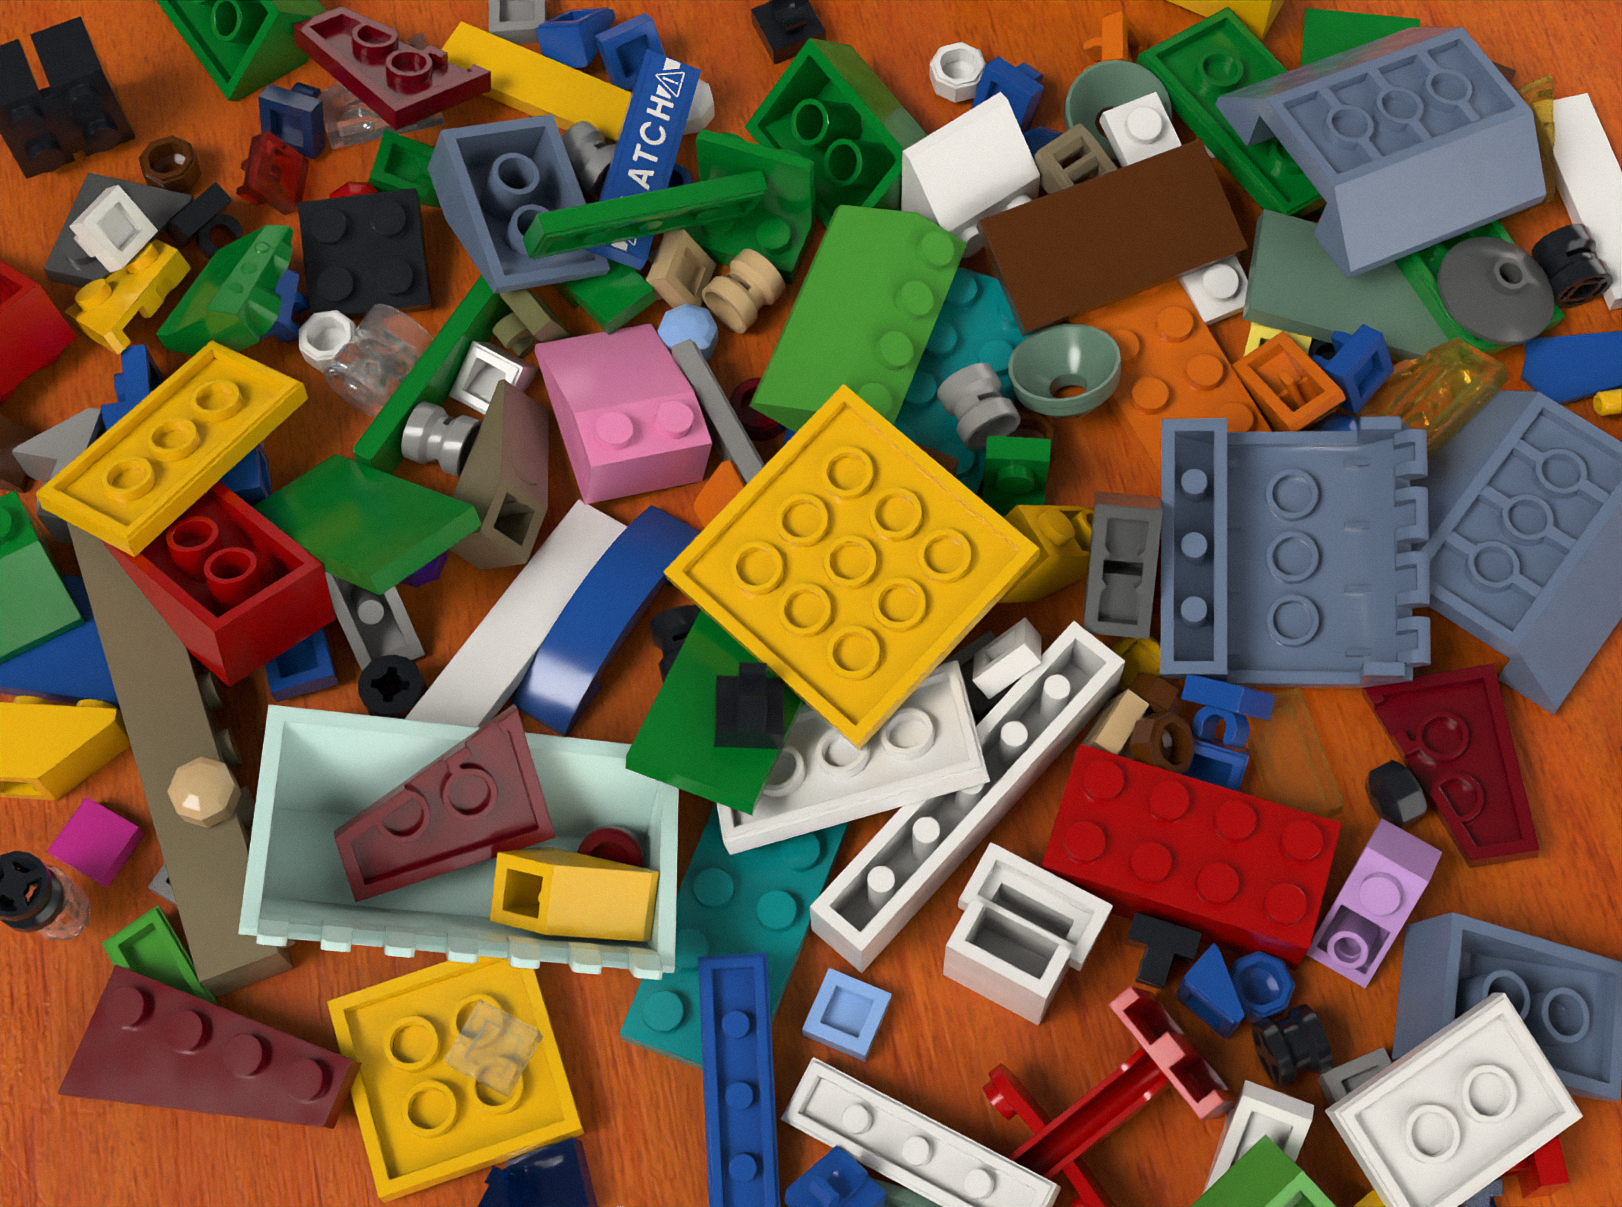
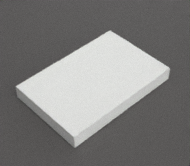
(1455, 1110)

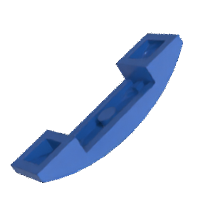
(599, 619)

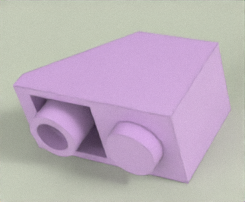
(1374, 903)

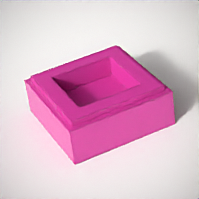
(96, 842)

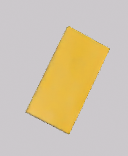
(172, 447)

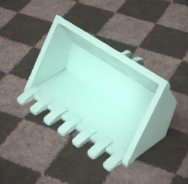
(334, 765)

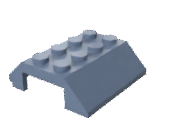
(1294, 554)

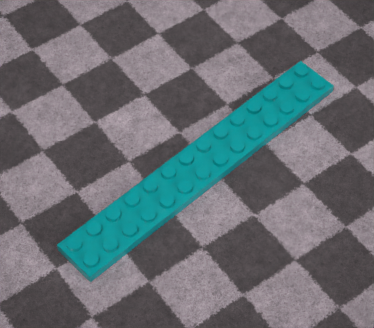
(765, 893)

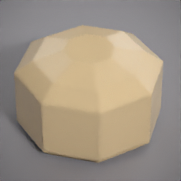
(204, 792)

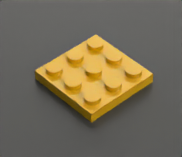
(420, 1114)

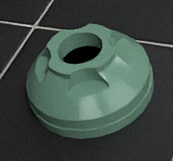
(1107, 87)
(1063, 358)

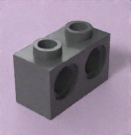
(1122, 564)

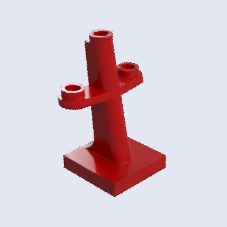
(1162, 1060)

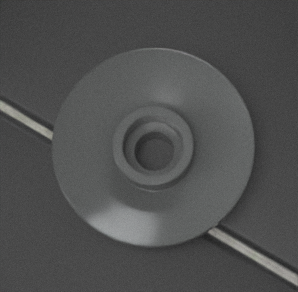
(1495, 291)

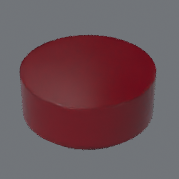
(756, 424)
(614, 844)

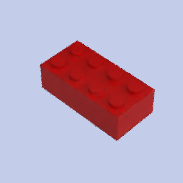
(1193, 854)

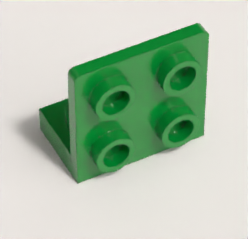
(780, 222)

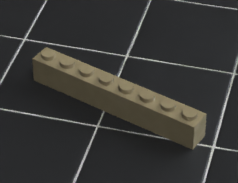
(169, 723)

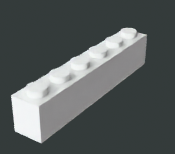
(934, 836)

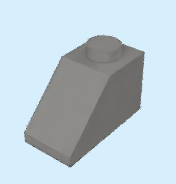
(373, 622)

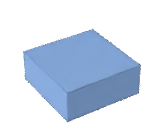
(847, 1014)

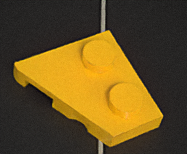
(141, 286)

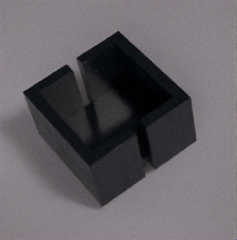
(68, 116)

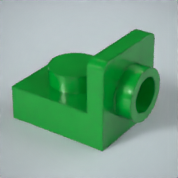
(1015, 472)

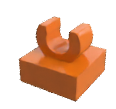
(1118, 41)

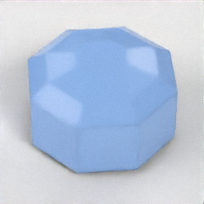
(689, 323)

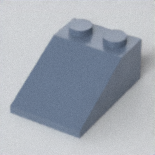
(493, 187)
(1559, 992)

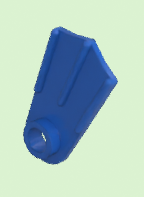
(1573, 365)

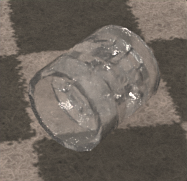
(379, 361)

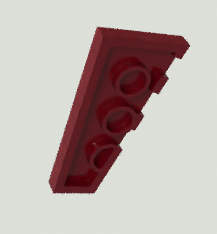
(194, 1056)

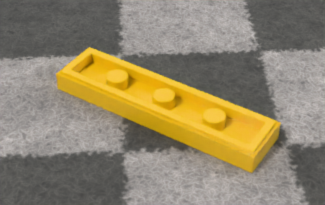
(539, 83)

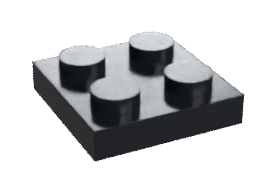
(365, 253)

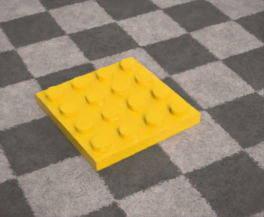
(852, 565)

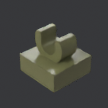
(529, 323)

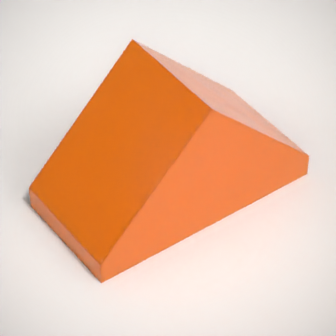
(1288, 385)

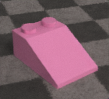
(624, 413)

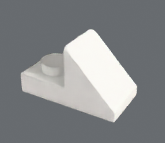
(1256, 1114)

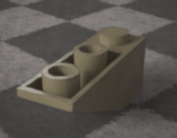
(506, 480)

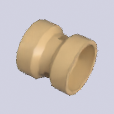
(743, 290)

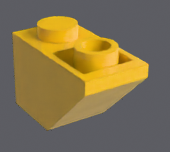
(1064, 547)
(55, 747)
(573, 895)

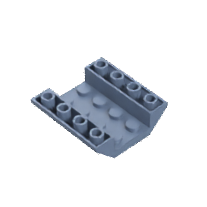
(1399, 141)
(1528, 538)

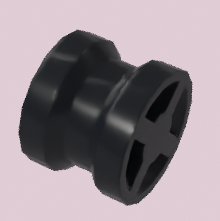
(382, 674)
(17, 874)
(1292, 1046)

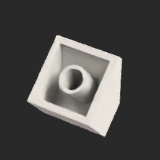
(970, 171)

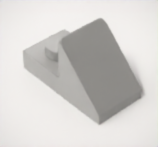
(52, 451)

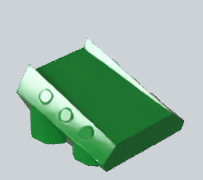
(232, 295)

